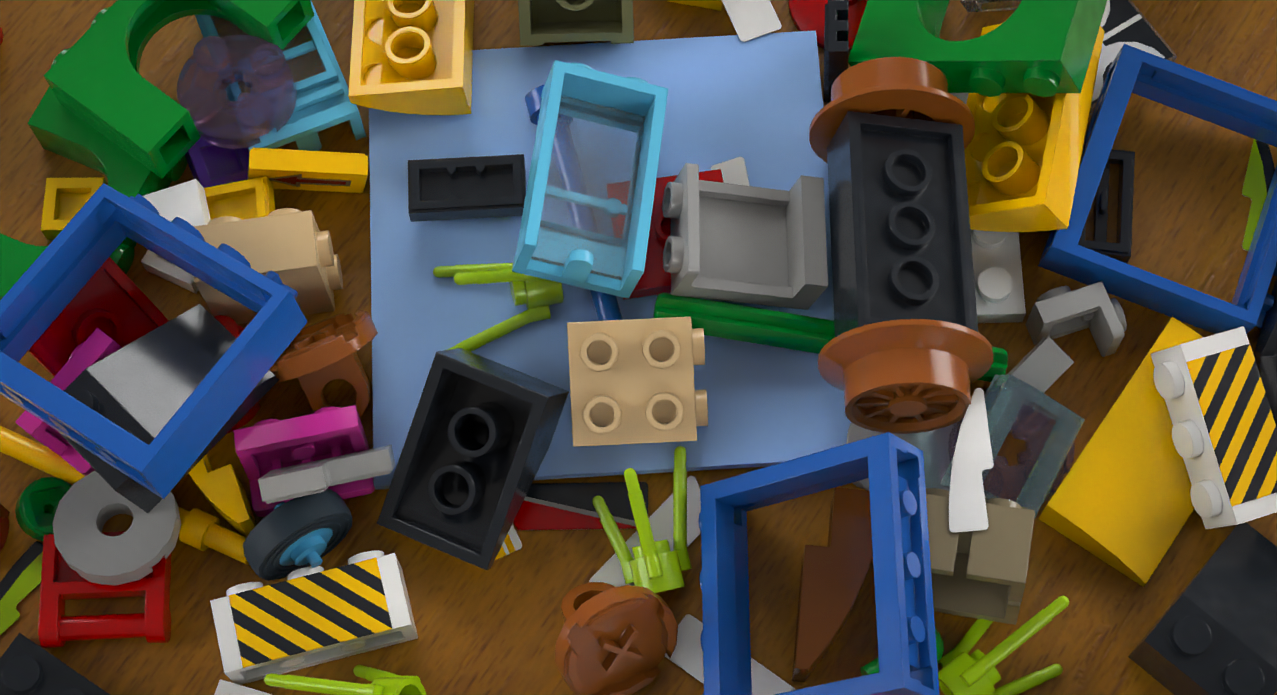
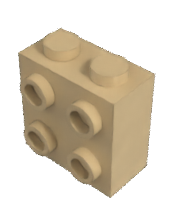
(280, 243)
(635, 381)

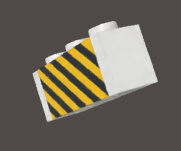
(1221, 426)
(313, 617)

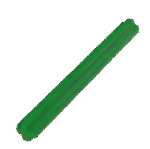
(769, 326)

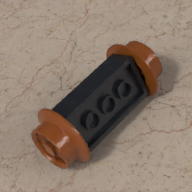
(900, 247)

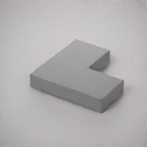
(320, 474)

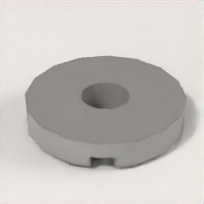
(109, 558)

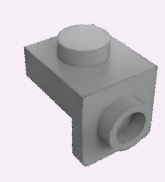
(1068, 311)

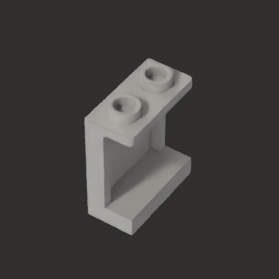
(746, 241)

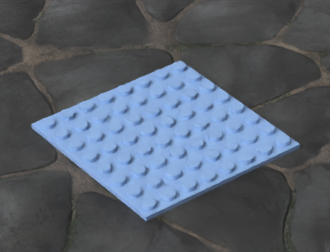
(720, 106)

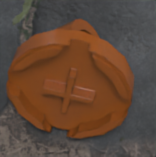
(329, 353)
(613, 638)

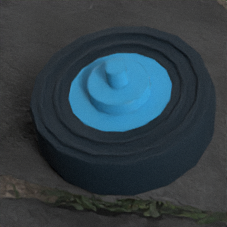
(297, 534)

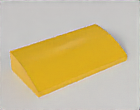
(412, 56)
(1027, 155)
(1129, 482)

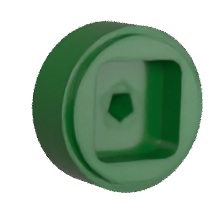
(38, 506)

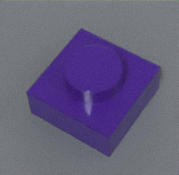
(216, 164)

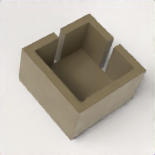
(979, 570)

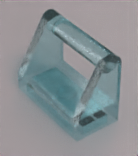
(1003, 404)

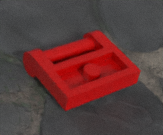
(63, 583)

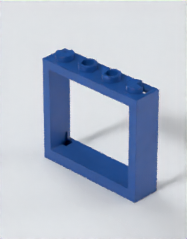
(1209, 100)
(64, 271)
(899, 561)

